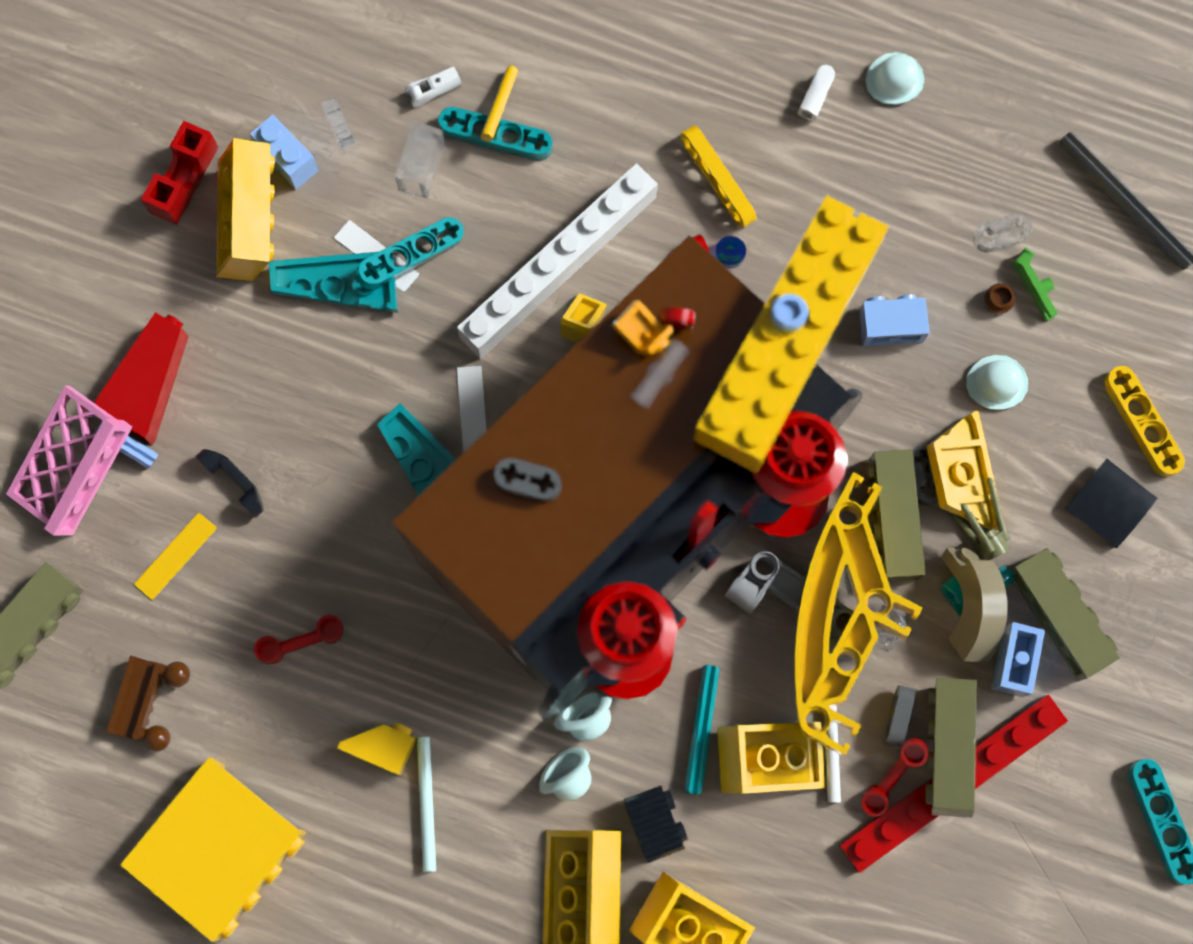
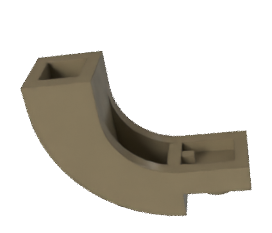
(984, 605)

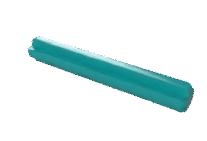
(701, 729)

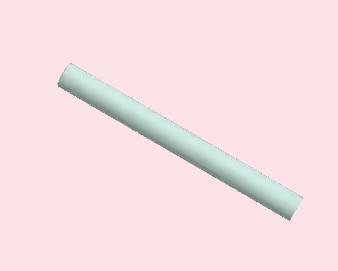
(426, 804)

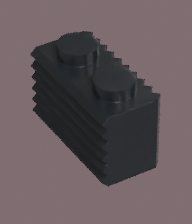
(655, 824)

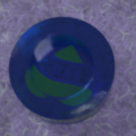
(730, 251)

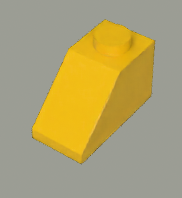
(382, 746)

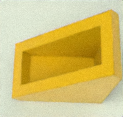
(581, 317)

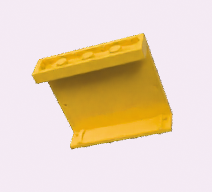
(213, 851)

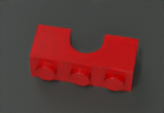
(191, 155)

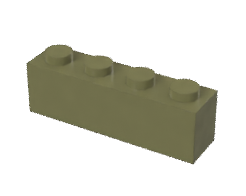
(896, 514)
(1064, 615)
(33, 616)
(953, 747)

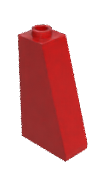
(146, 377)

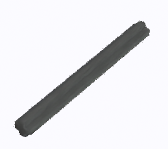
(1127, 200)

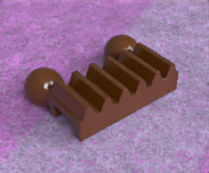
(137, 697)

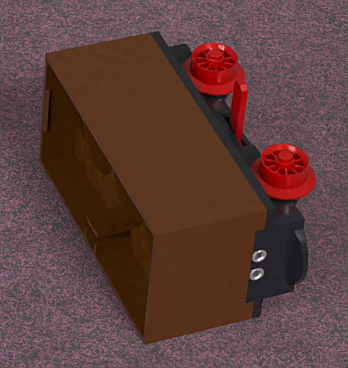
(642, 507)

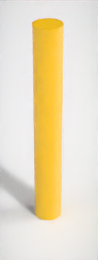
(499, 103)

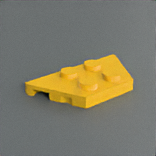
(961, 470)

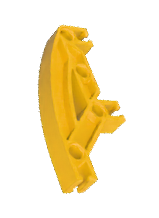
(817, 676)

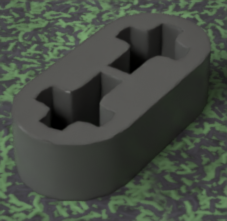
(921, 476)
(526, 488)
(899, 717)

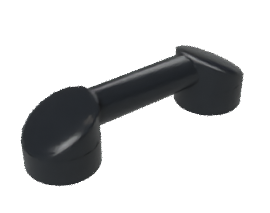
(251, 499)

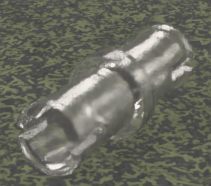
(659, 373)

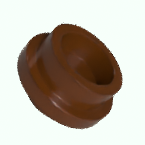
(999, 298)

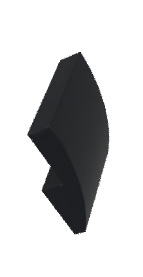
(1111, 503)

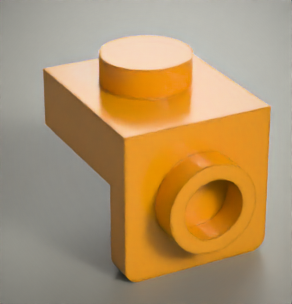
(642, 329)

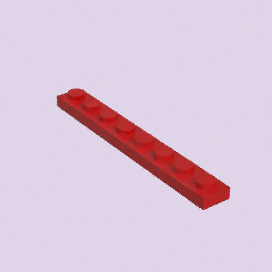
(991, 757)

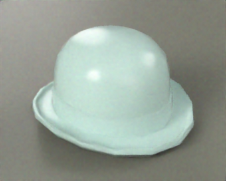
(894, 78)
(997, 382)
(586, 716)
(567, 774)

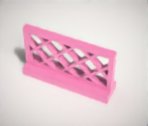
(86, 479)

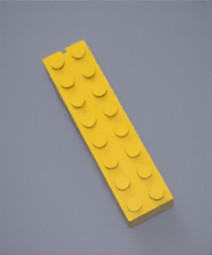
(776, 363)

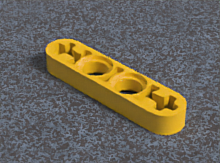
(718, 176)
(1138, 424)

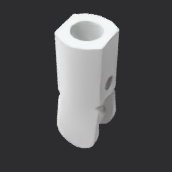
(438, 84)
(816, 93)

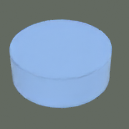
(789, 313)

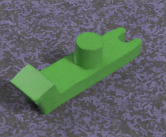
(1036, 288)

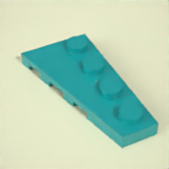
(332, 281)
(414, 448)

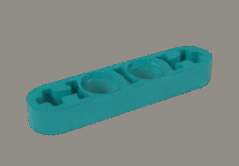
(533, 134)
(409, 251)
(1158, 823)

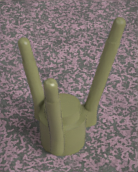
(988, 542)

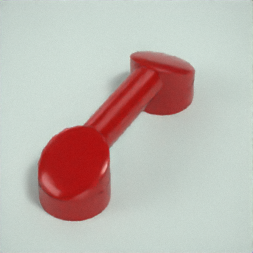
(270, 651)
(876, 797)

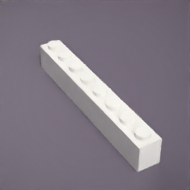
(557, 261)

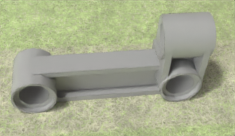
(782, 582)

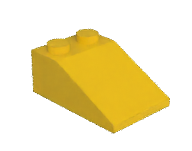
(769, 758)
(684, 916)

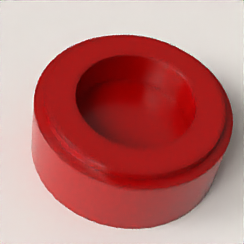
(677, 317)

